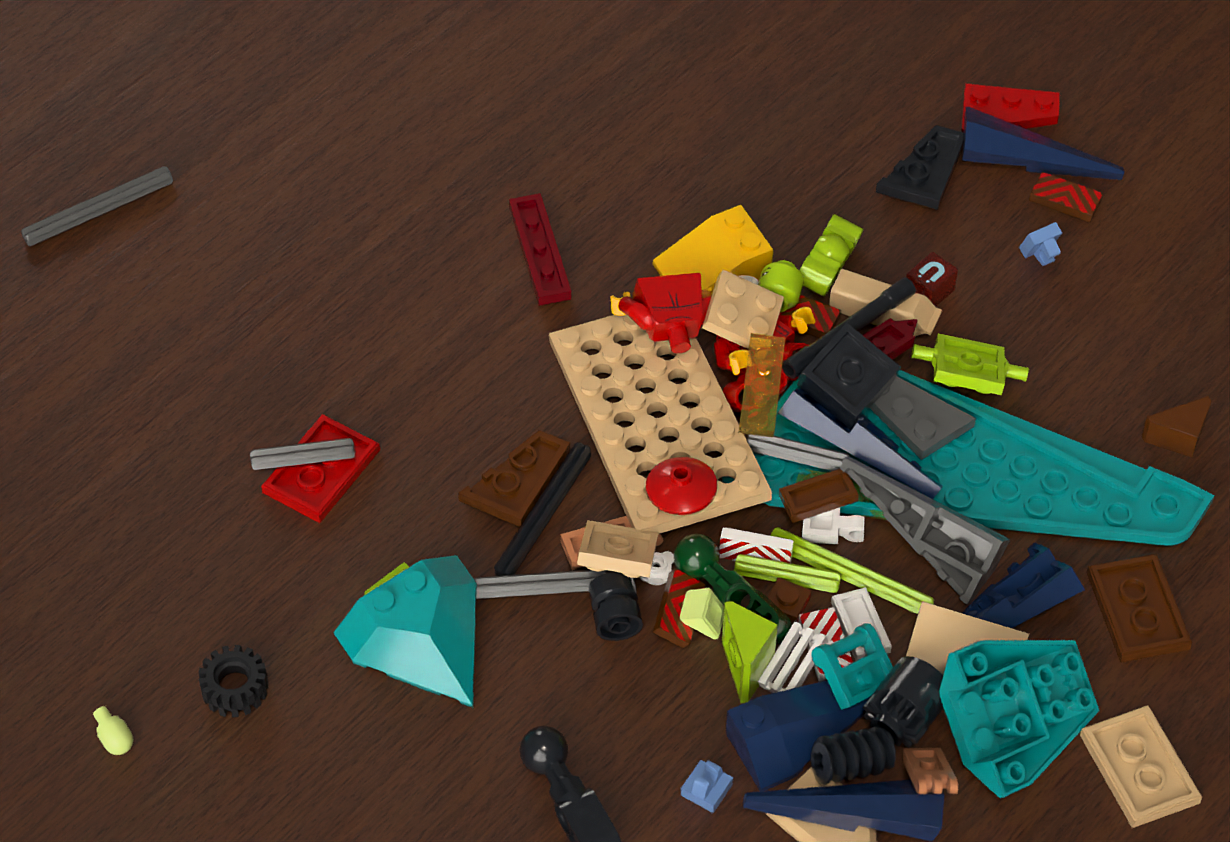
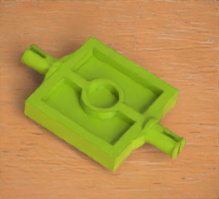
(969, 364)

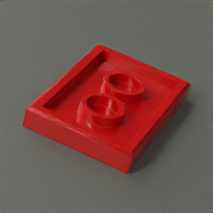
(319, 486)

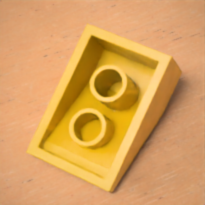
(719, 243)

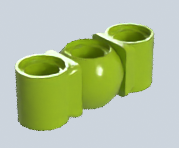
(830, 254)

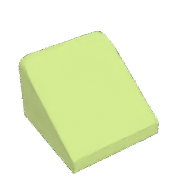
(703, 612)

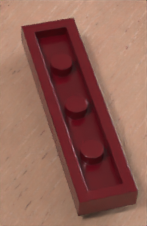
(540, 249)

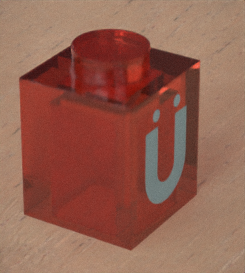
(934, 278)

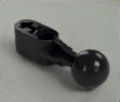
(577, 808)

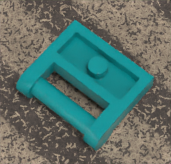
(859, 678)

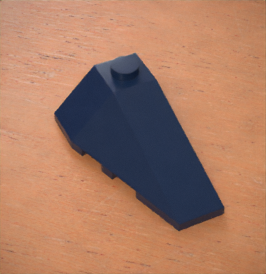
(779, 730)

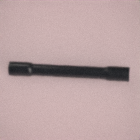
(886, 301)

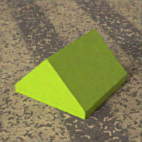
(748, 645)

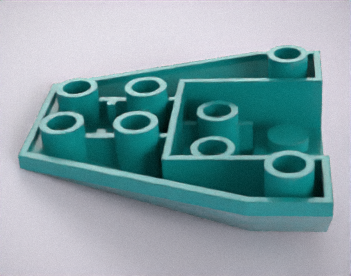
(1015, 707)

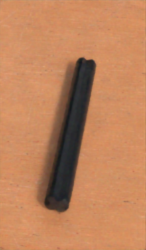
(543, 510)

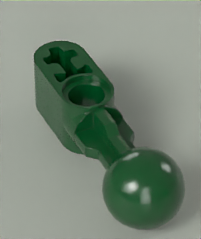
(700, 557)

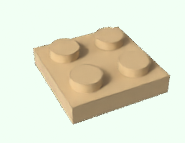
(741, 309)
(617, 549)

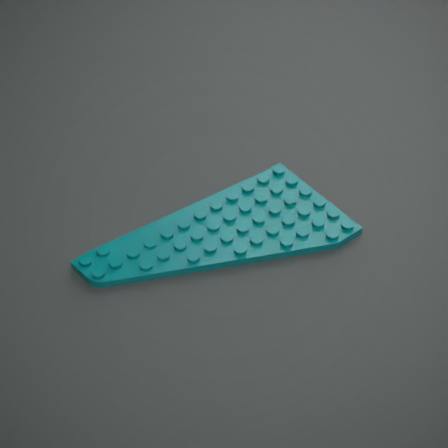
(1023, 479)

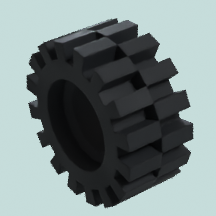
(229, 663)

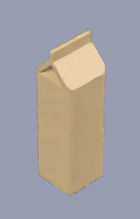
(855, 291)

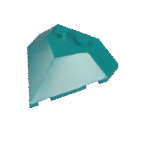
(418, 628)

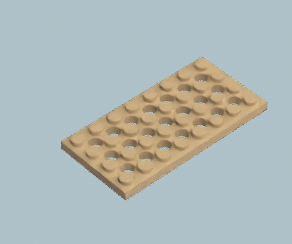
(646, 431)

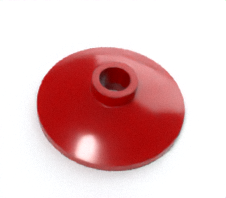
(681, 485)

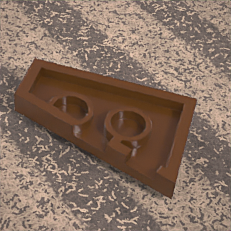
(520, 480)

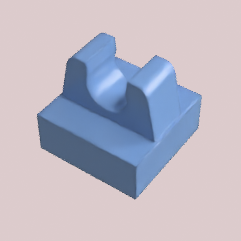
(1042, 244)
(707, 785)

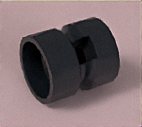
(616, 606)

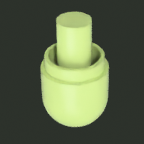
(113, 732)

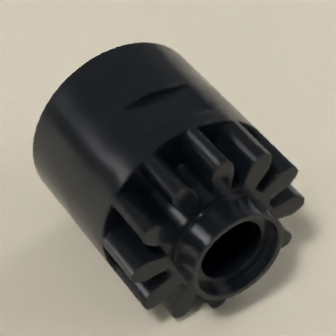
(906, 701)

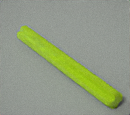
(855, 573)

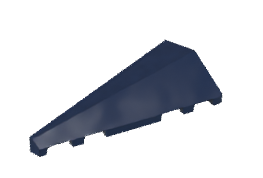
(1001, 142)
(1027, 589)

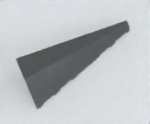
(952, 543)

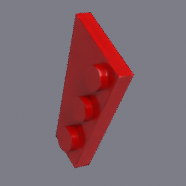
(1013, 105)

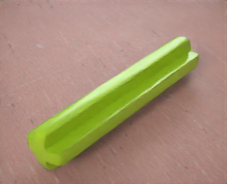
(798, 574)

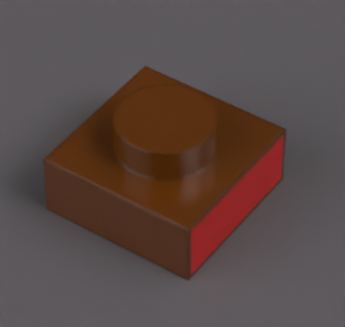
(790, 598)

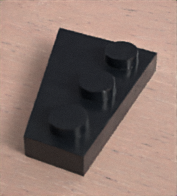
(927, 170)

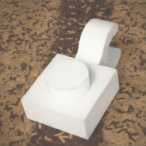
(830, 525)

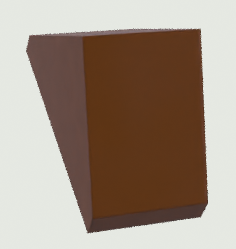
(1178, 427)

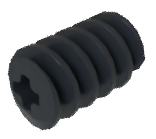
(852, 755)

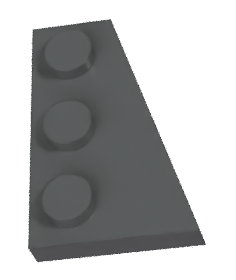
(920, 418)

